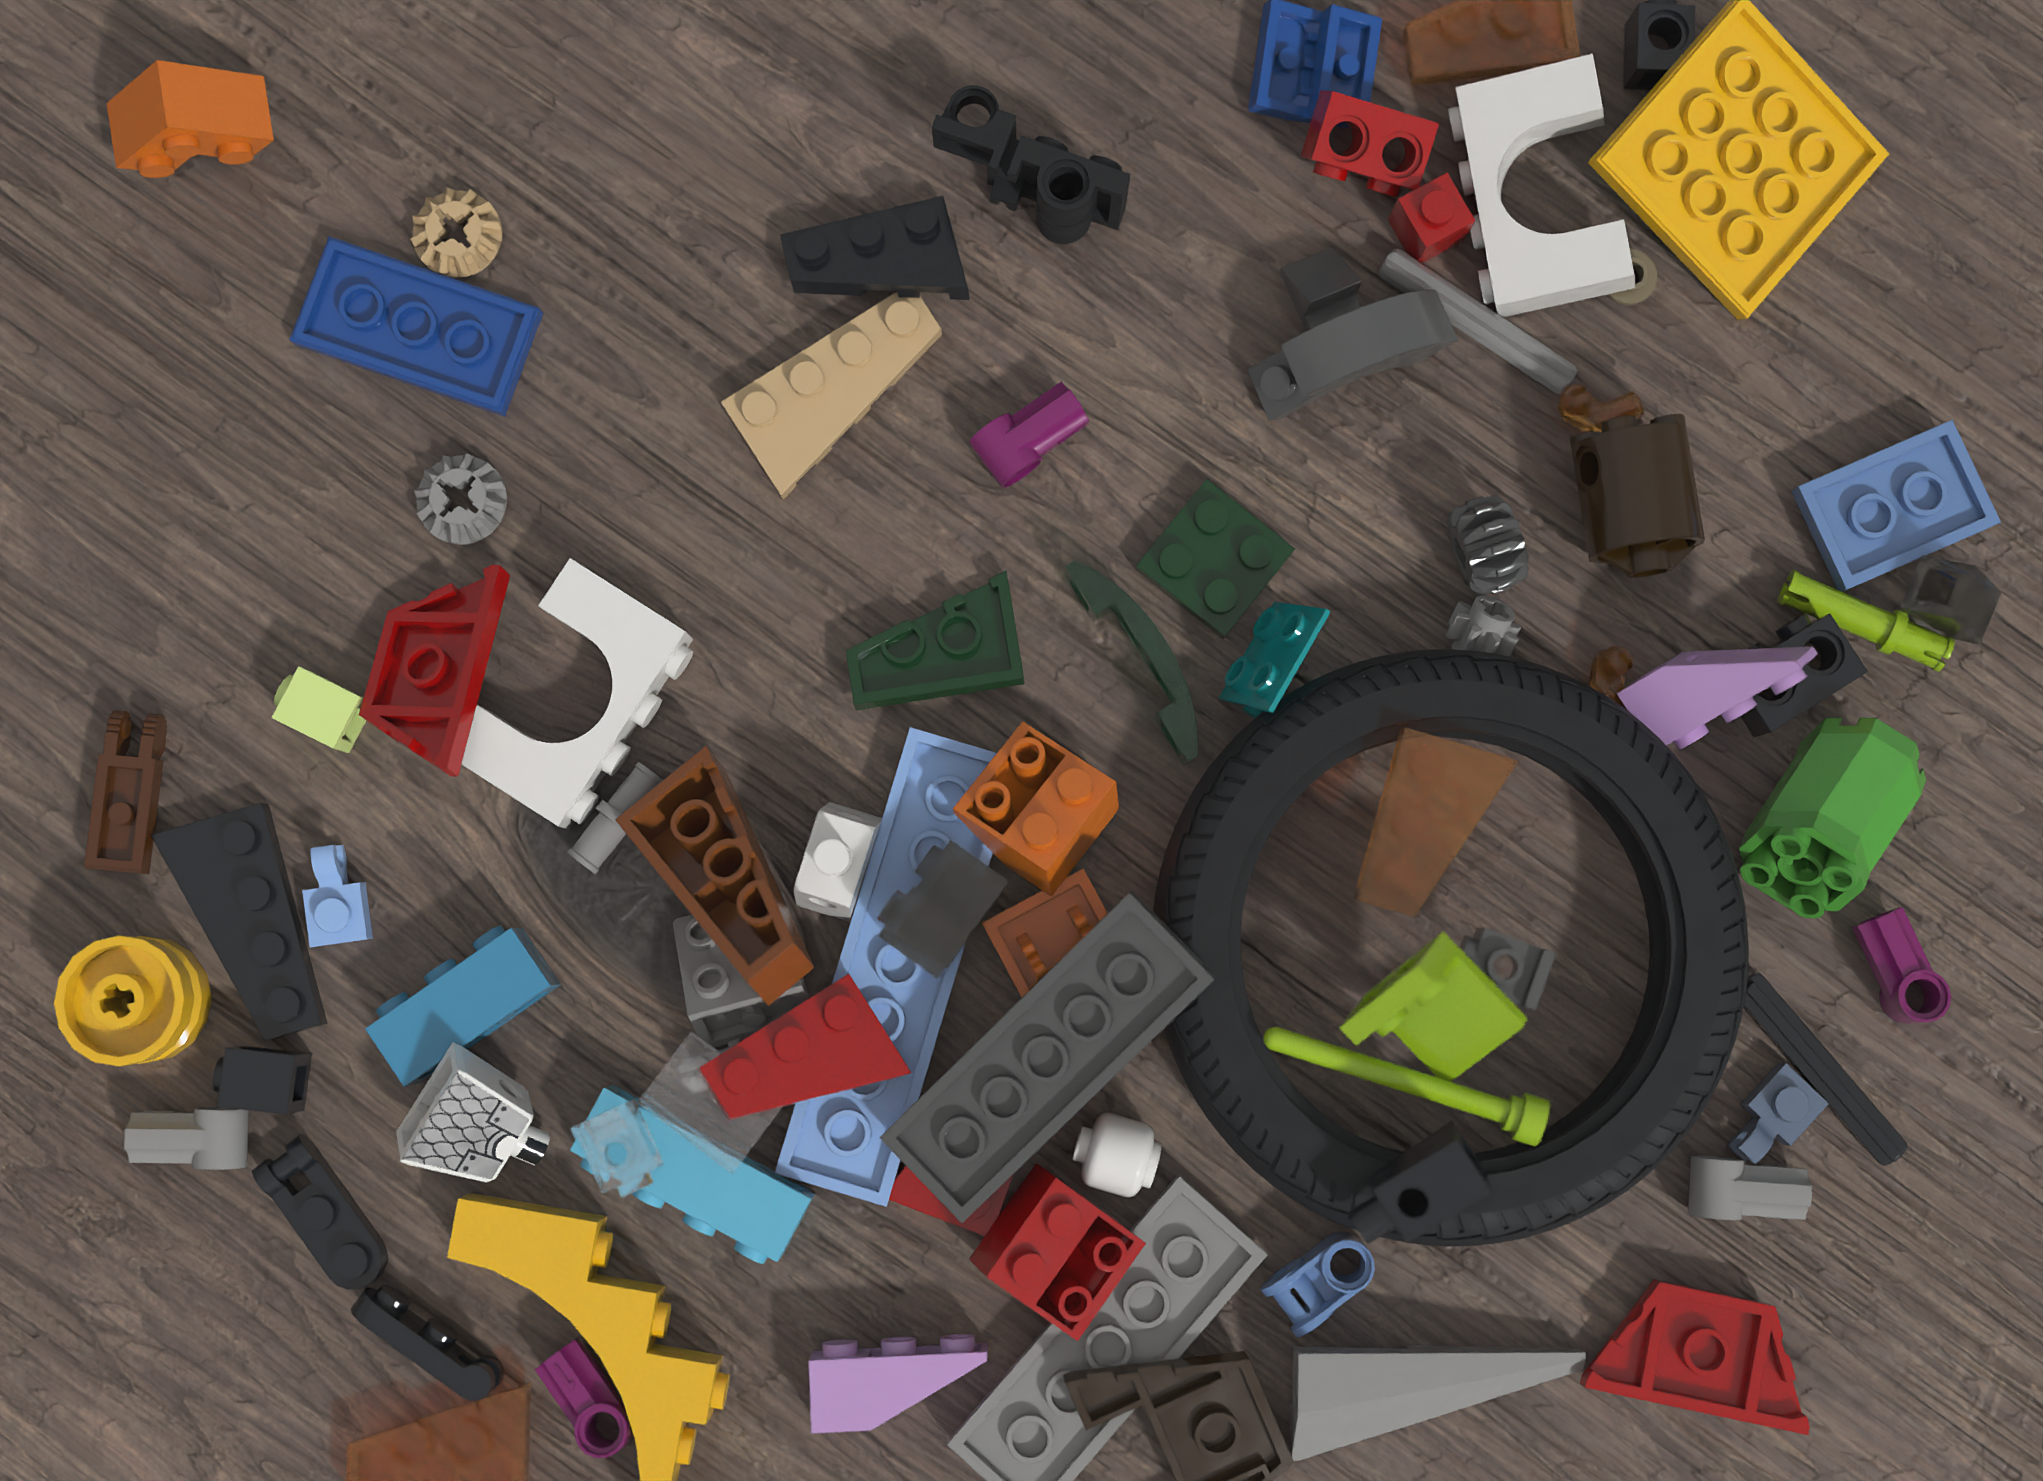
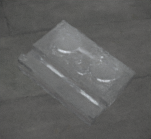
(689, 1108)

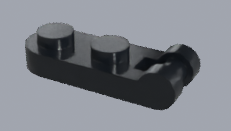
(324, 1215)
(427, 1343)

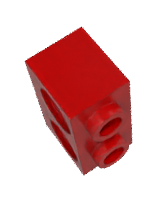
(1371, 130)

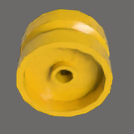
(98, 1007)

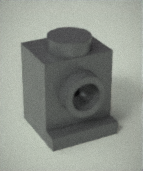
(1529, 962)

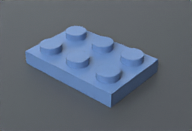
(1895, 506)

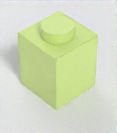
(319, 709)

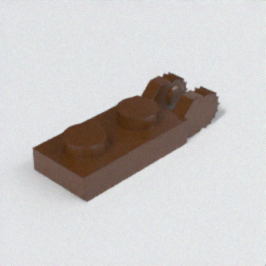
(126, 796)

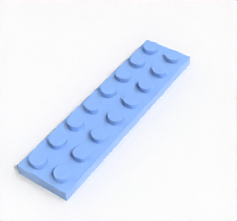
(837, 1136)

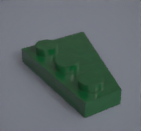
(947, 652)

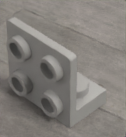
(717, 995)

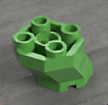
(1832, 815)

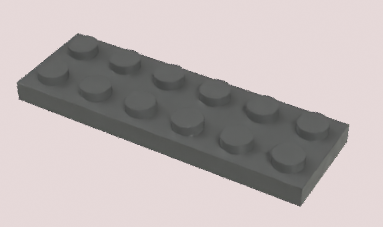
(1048, 1056)

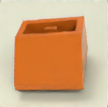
(1038, 807)

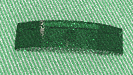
(1102, 597)

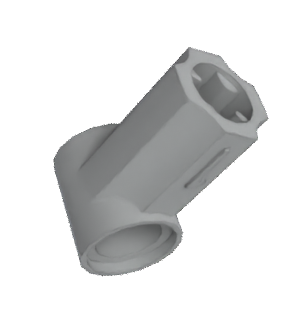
(206, 1138)
(1730, 1188)

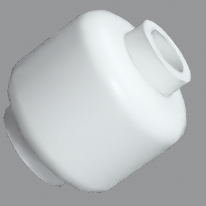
(1117, 1155)

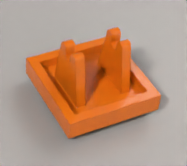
(1044, 929)

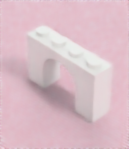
(1500, 122)
(641, 654)

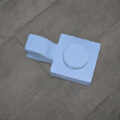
(336, 909)

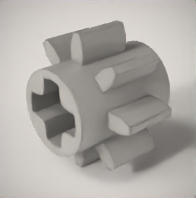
(1484, 626)

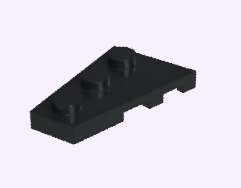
(884, 250)

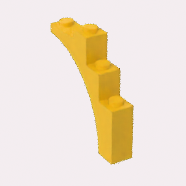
(620, 1318)

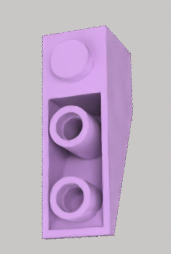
(1701, 685)
(871, 1385)

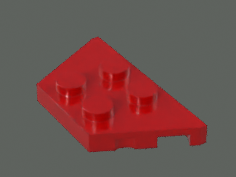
(434, 668)
(1701, 1356)

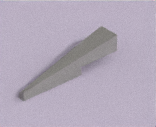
(1367, 1392)

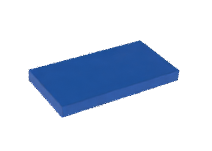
(416, 326)

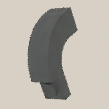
(1352, 346)

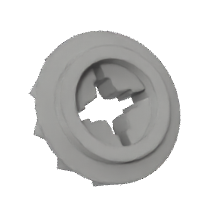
(461, 525)

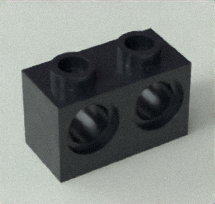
(1838, 668)

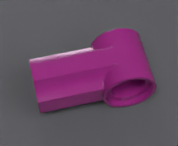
(1015, 443)
(1896, 962)
(582, 1393)

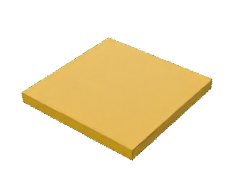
(1739, 157)

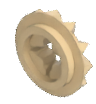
(451, 257)

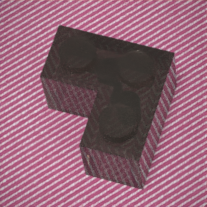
(943, 909)

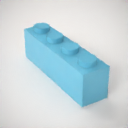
(747, 1205)

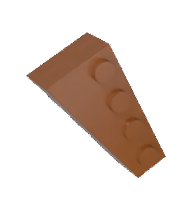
(713, 863)

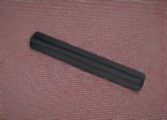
(1823, 1071)

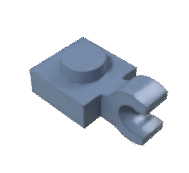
(1780, 1109)

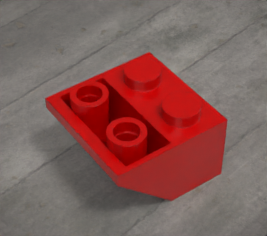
(1056, 1252)

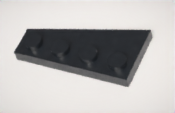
(245, 904)

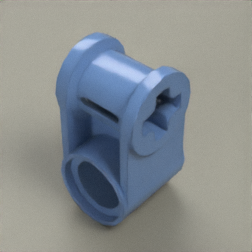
(1317, 1283)

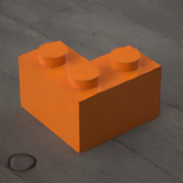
(188, 112)

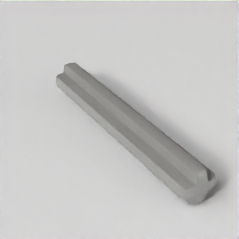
(1481, 322)

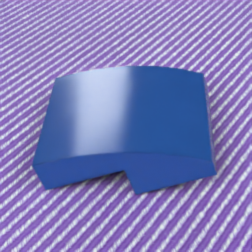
(1311, 52)

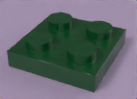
(1214, 558)

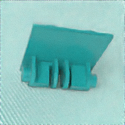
(1273, 656)

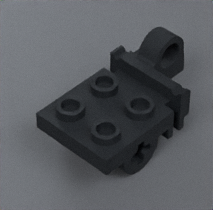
(1065, 186)

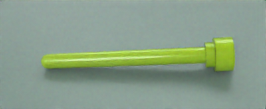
(1519, 1115)

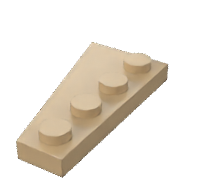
(822, 391)

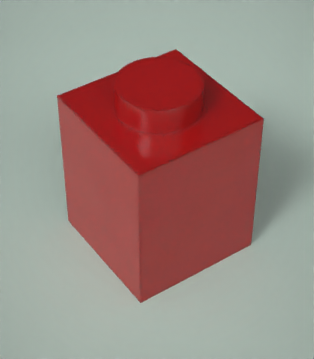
(1431, 219)

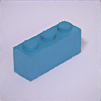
(461, 1003)

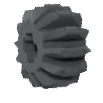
(1487, 545)

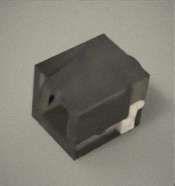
(1951, 599)

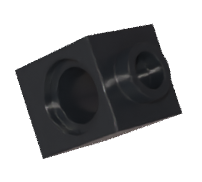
(1642, 60)
(262, 1079)

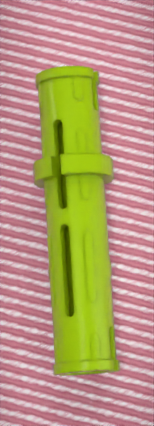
(1887, 630)

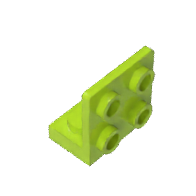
(1438, 1009)

